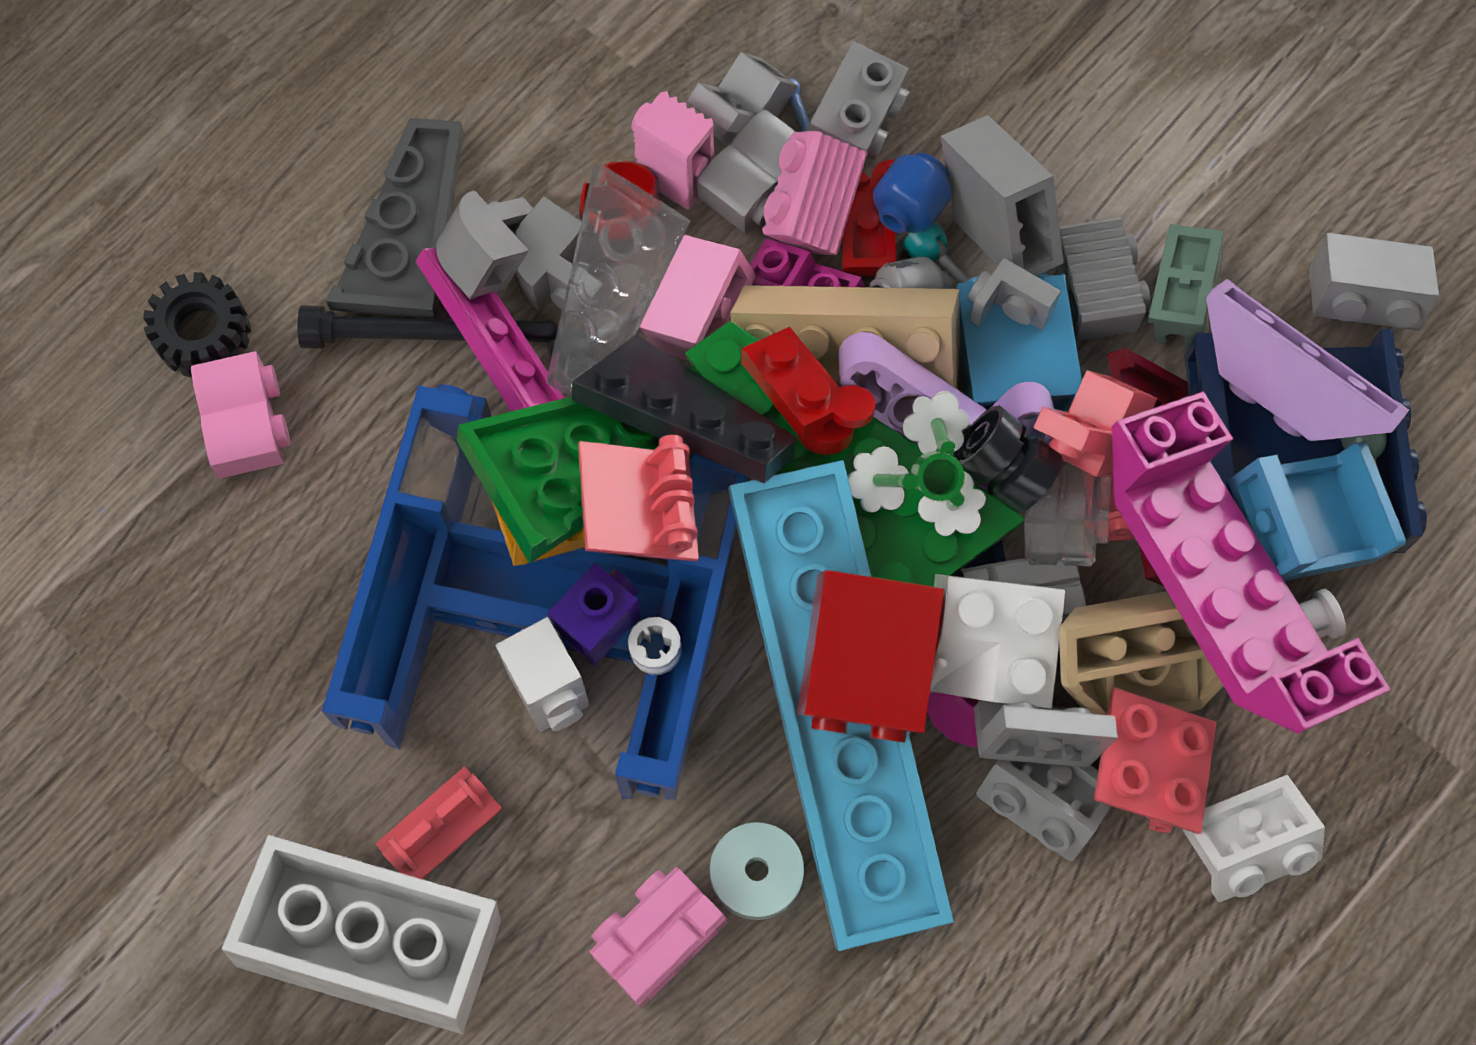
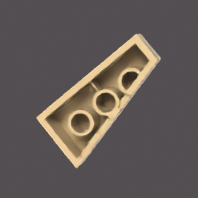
(914, 320)

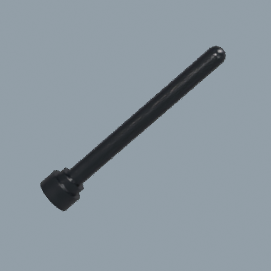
(320, 327)

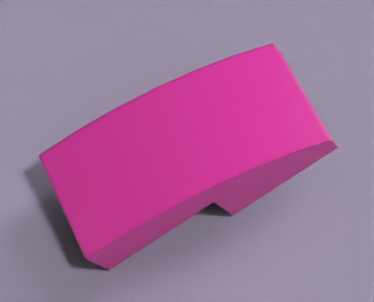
(791, 266)

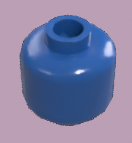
(912, 193)

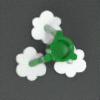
(936, 474)

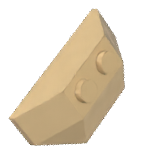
(1137, 648)

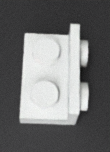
(1258, 838)

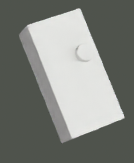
(363, 934)

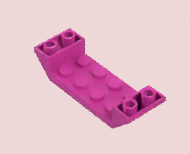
(1223, 574)

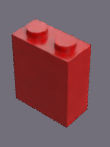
(870, 655)

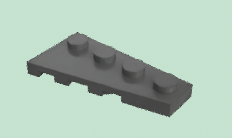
(401, 223)

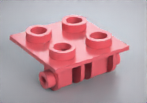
(638, 500)
(1157, 763)

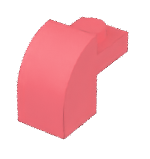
(1085, 431)

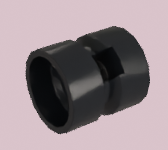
(1014, 465)

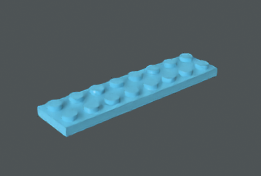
(854, 790)

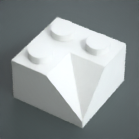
(998, 640)

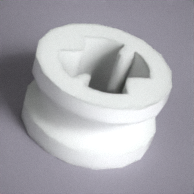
(671, 638)

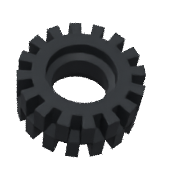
(185, 300)

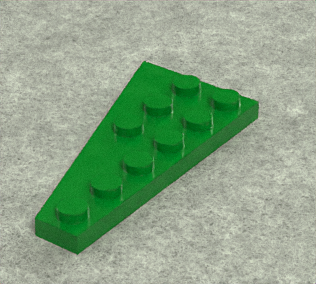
(895, 540)

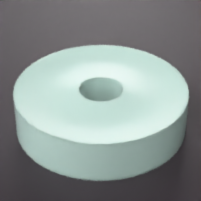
(756, 898)

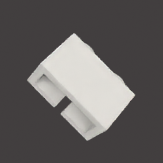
(544, 676)

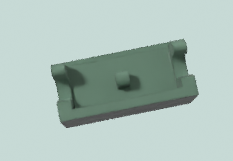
(1185, 278)

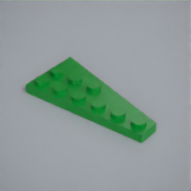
(533, 466)

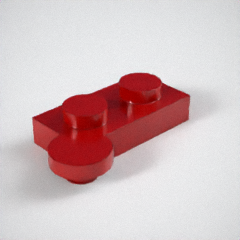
(866, 240)
(803, 387)

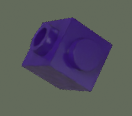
(596, 612)

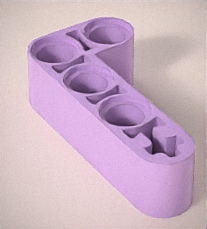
(891, 374)

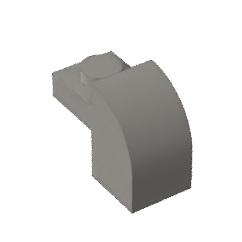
(741, 95)
(551, 241)
(481, 244)

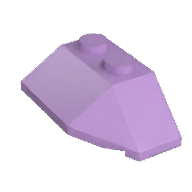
(1291, 374)

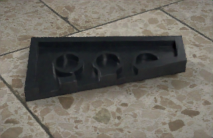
(668, 398)

